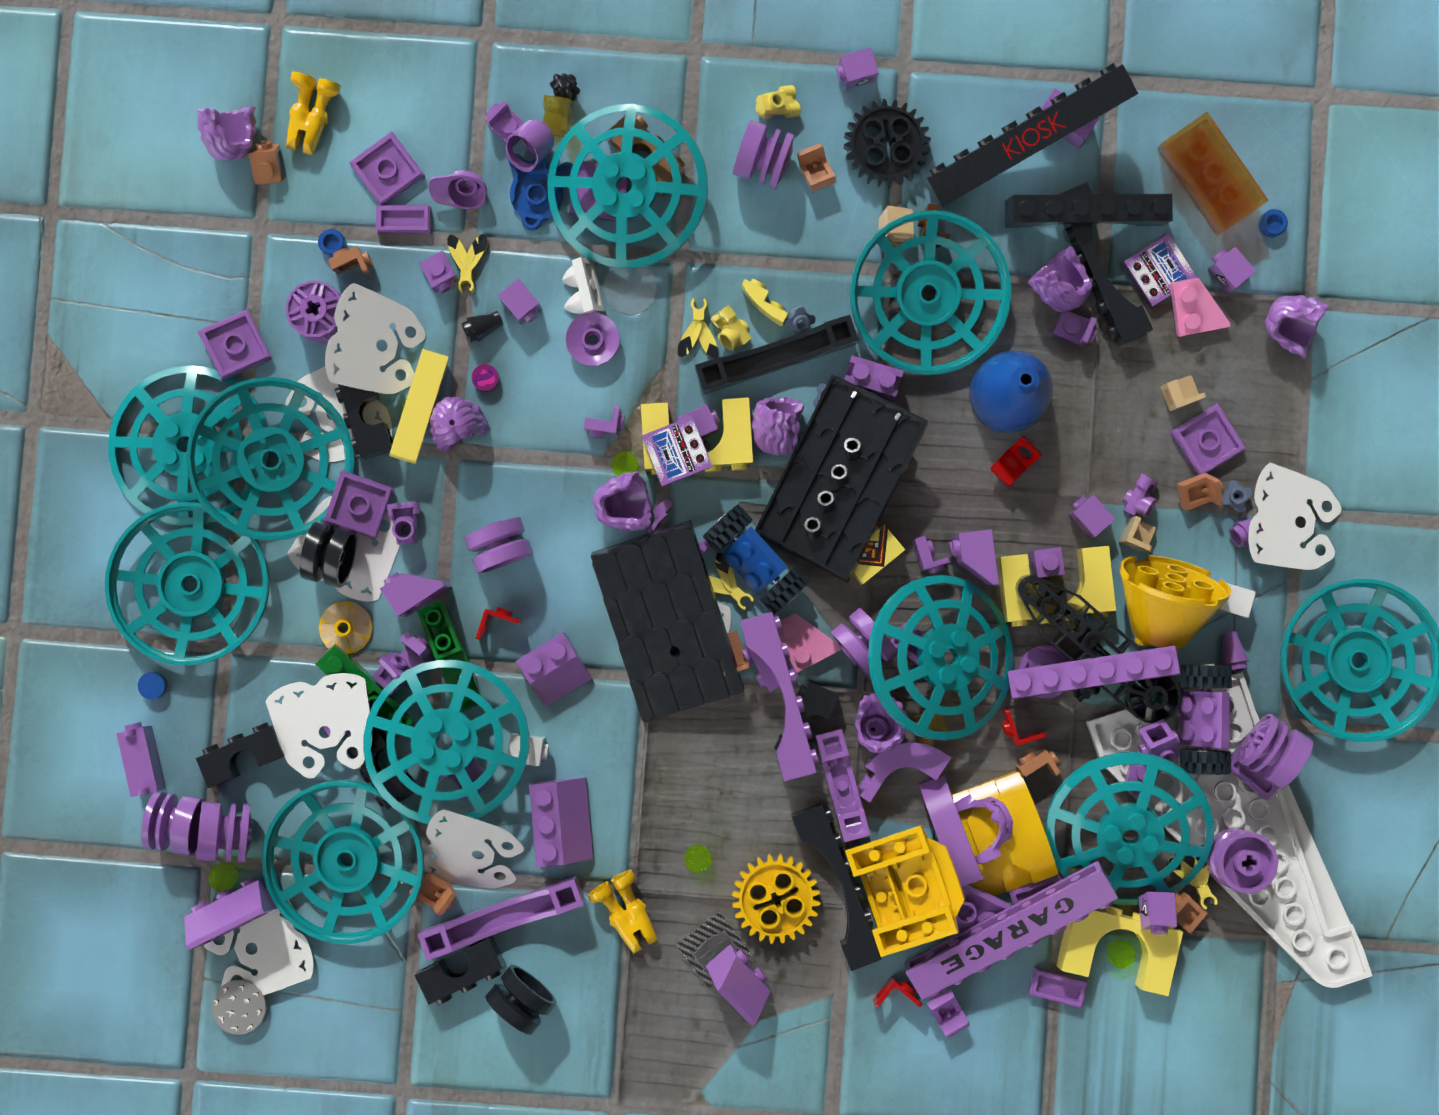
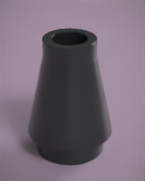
(481, 325)

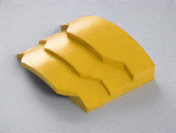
(1023, 857)
(908, 889)

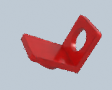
(1014, 463)
(501, 613)
(1010, 730)
(904, 987)

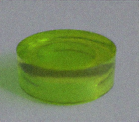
(624, 463)
(697, 858)
(222, 877)
(1120, 953)

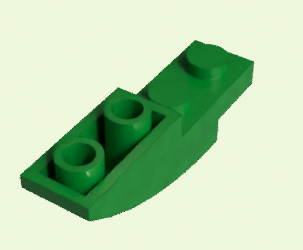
(447, 646)
(337, 661)

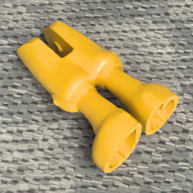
(301, 118)
(627, 920)

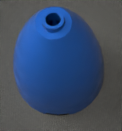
(1011, 391)

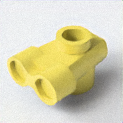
(778, 103)
(734, 331)

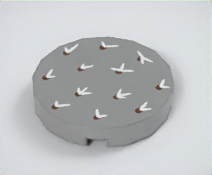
(239, 1007)

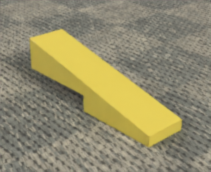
(419, 406)

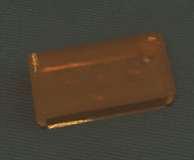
(1212, 174)

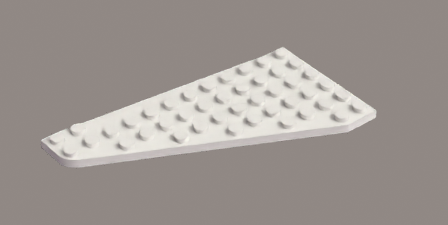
(1301, 902)

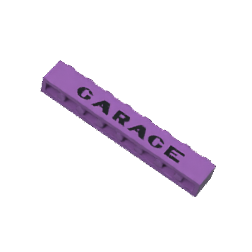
(1010, 930)

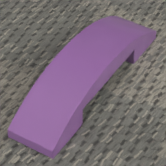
(842, 785)
(950, 829)

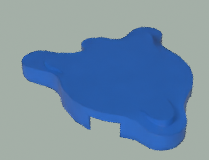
(530, 192)

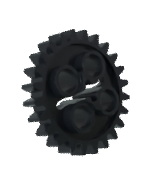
(863, 144)

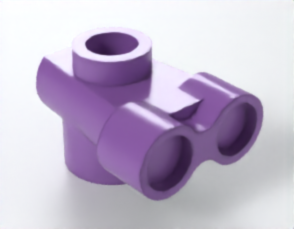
(1139, 501)
(403, 515)

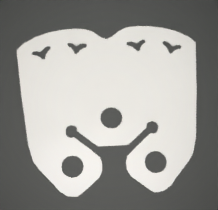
(358, 336)
(319, 382)
(1277, 516)
(371, 562)
(318, 707)
(455, 848)
(275, 957)

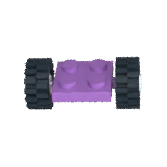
(1205, 719)

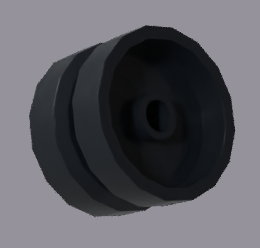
(328, 554)
(520, 999)

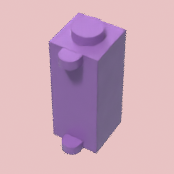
(140, 759)

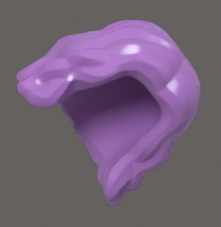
(227, 133)
(1062, 281)
(1294, 322)
(467, 417)
(777, 425)
(623, 502)
(873, 716)

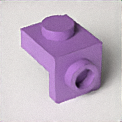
(600, 428)
(416, 650)
(391, 668)
(948, 1013)

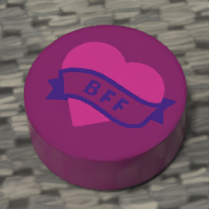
(485, 378)

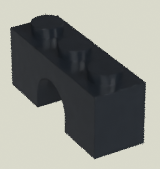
(369, 439)
(816, 701)
(220, 765)
(393, 785)
(439, 982)

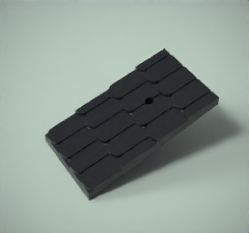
(845, 456)
(667, 621)

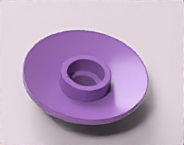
(591, 325)

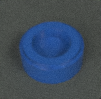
(1272, 223)
(331, 241)
(152, 685)

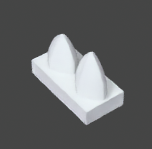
(589, 296)

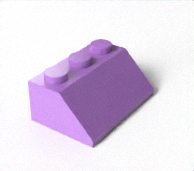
(561, 821)
(227, 913)

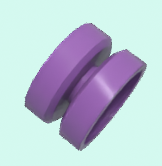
(497, 541)
(856, 644)
(1242, 860)

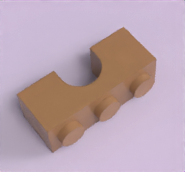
(662, 168)

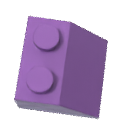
(976, 555)
(410, 592)
(554, 669)
(740, 982)

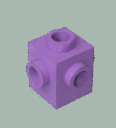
(1159, 741)

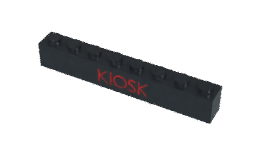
(1033, 134)

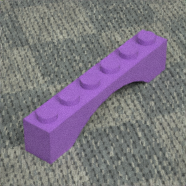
(1094, 672)
(793, 751)
(496, 918)

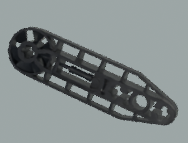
(1087, 637)

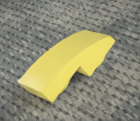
(757, 295)

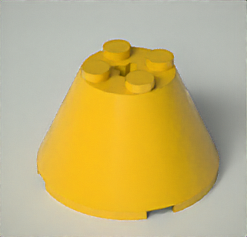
(1169, 599)

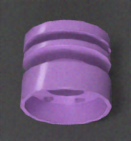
(763, 154)
(300, 311)
(1275, 751)
(171, 823)
(223, 832)

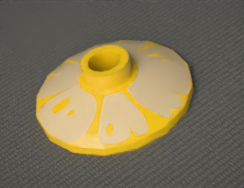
(358, 623)

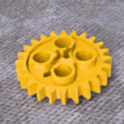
(786, 921)

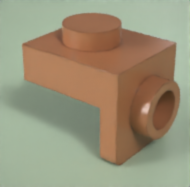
(265, 163)
(815, 167)
(347, 259)
(1200, 491)
(1032, 761)
(436, 893)
(1188, 912)

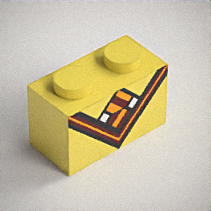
(880, 551)

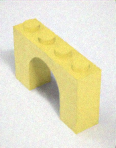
(735, 444)
(1094, 585)
(1157, 956)

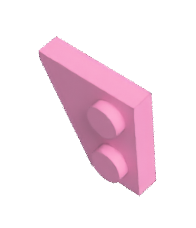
(1195, 308)
(805, 642)

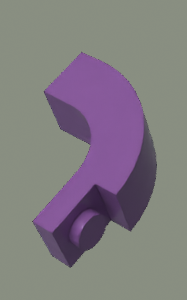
(905, 754)

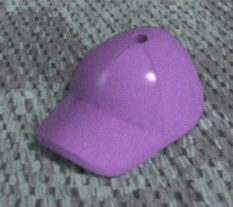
(456, 192)

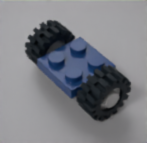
(755, 559)

